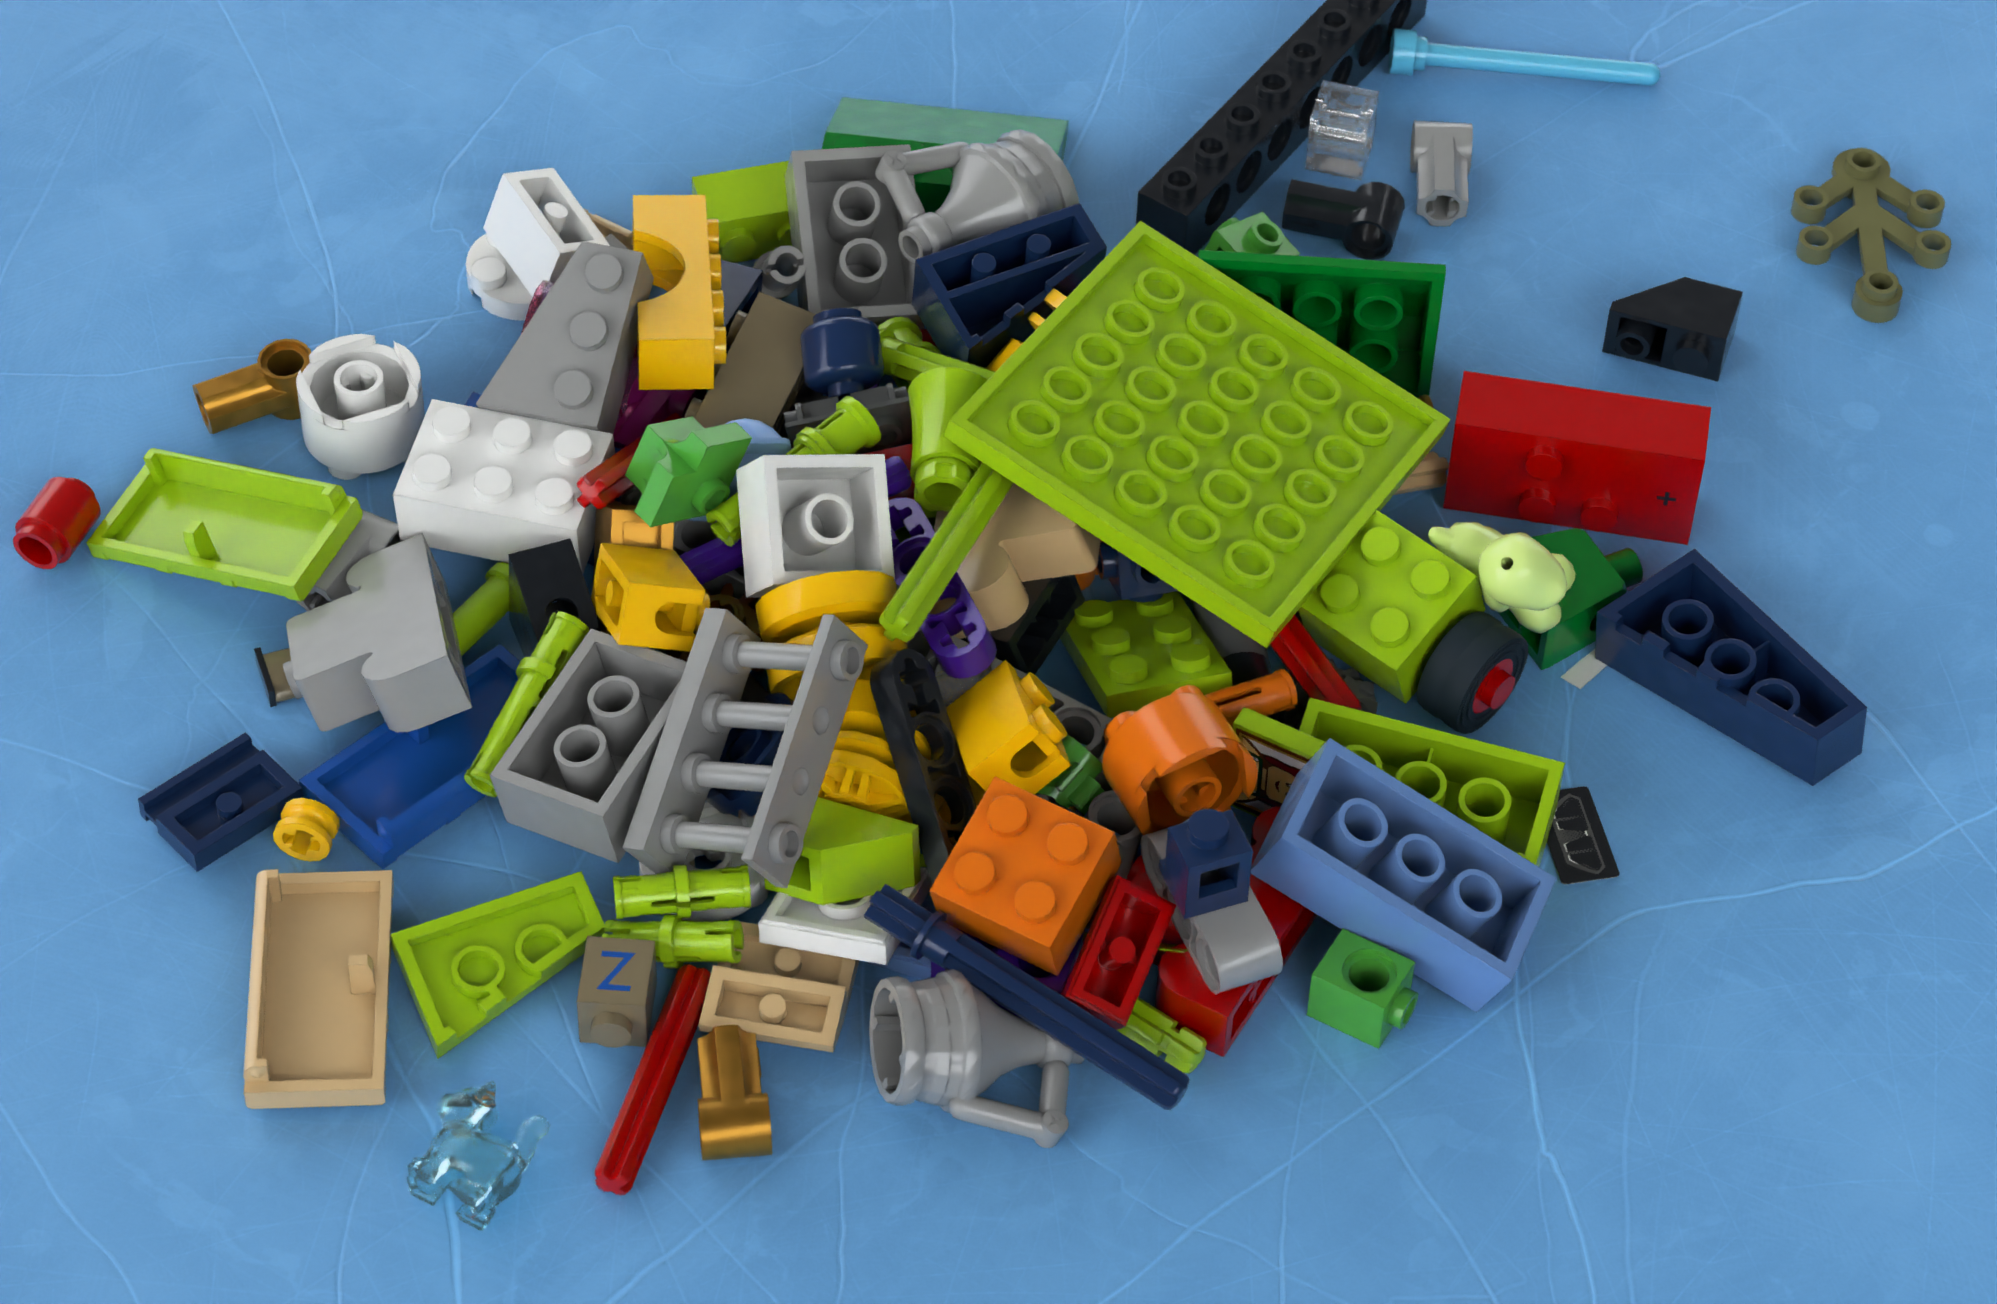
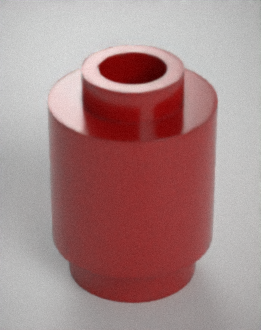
(56, 522)

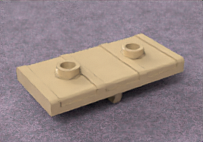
(318, 989)

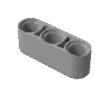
(1225, 944)

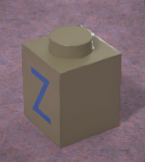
(617, 991)

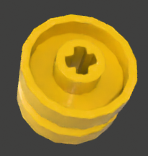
(796, 609)

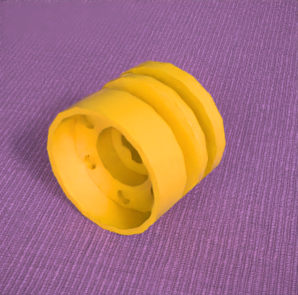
(861, 763)

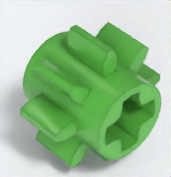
(1077, 783)

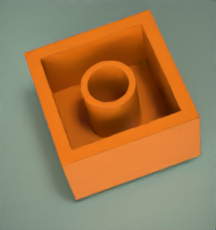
(1026, 875)

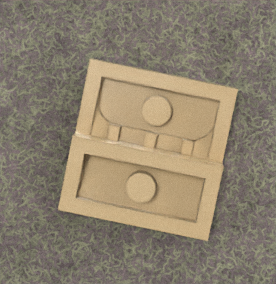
(781, 994)

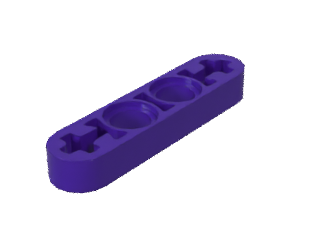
(959, 617)

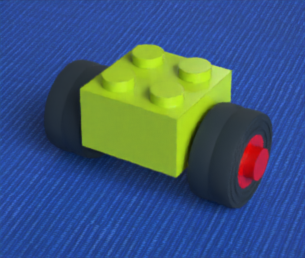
(1415, 626)

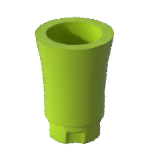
(937, 464)

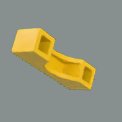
(684, 328)

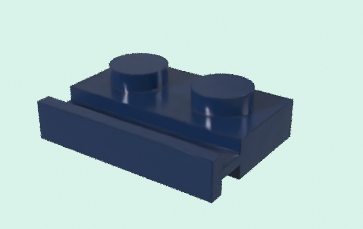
(220, 801)

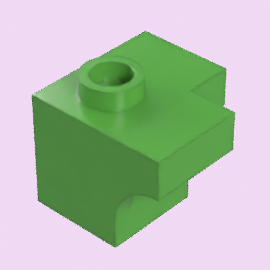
(685, 468)

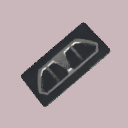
(1579, 840)

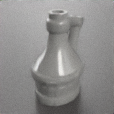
(988, 190)
(951, 1042)

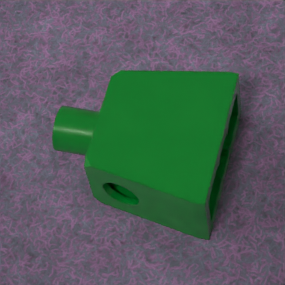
(1596, 584)

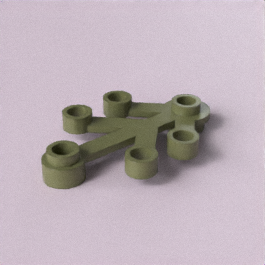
(1862, 177)

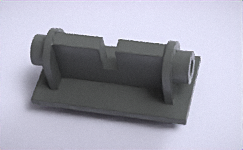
(886, 404)

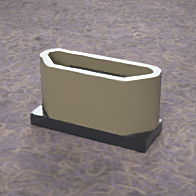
(273, 676)

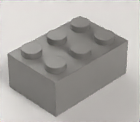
(848, 234)
(589, 746)

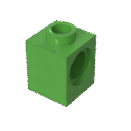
(1362, 989)

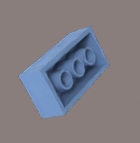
(1404, 874)

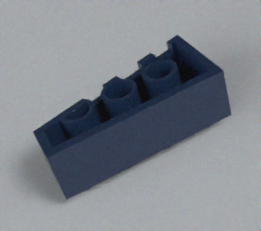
(1731, 667)

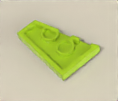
(493, 955)

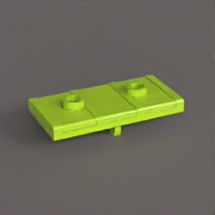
(227, 524)

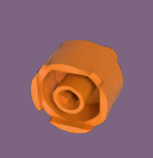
(1176, 760)

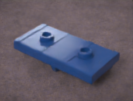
(409, 784)

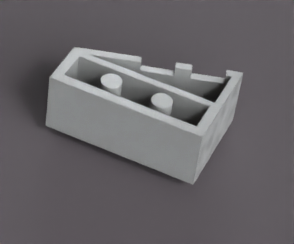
(578, 344)

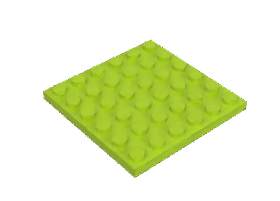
(1198, 432)

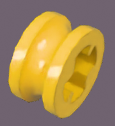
(306, 829)

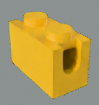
(647, 597)
(1009, 730)

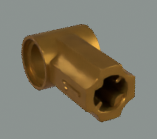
(255, 389)
(732, 1106)

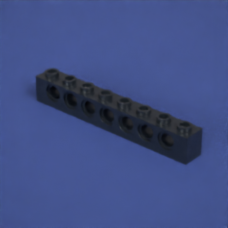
(1268, 118)

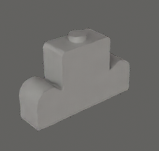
(381, 645)

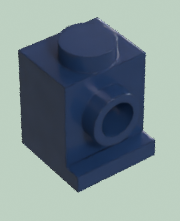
(1204, 844)

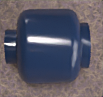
(841, 353)

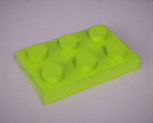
(1142, 651)

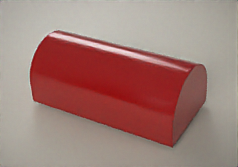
(1118, 951)

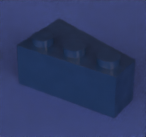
(989, 286)

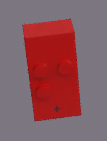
(1577, 457)

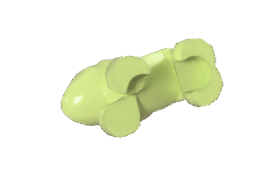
(1511, 571)

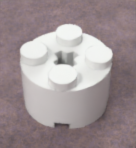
(360, 405)

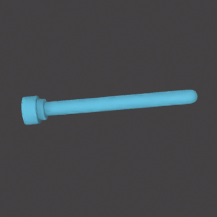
(1413, 52)

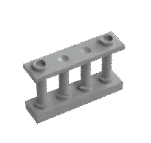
(697, 731)

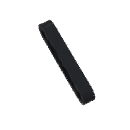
(917, 774)

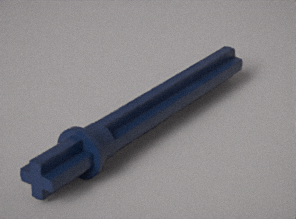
(1027, 997)

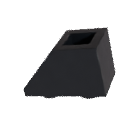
(1676, 326)

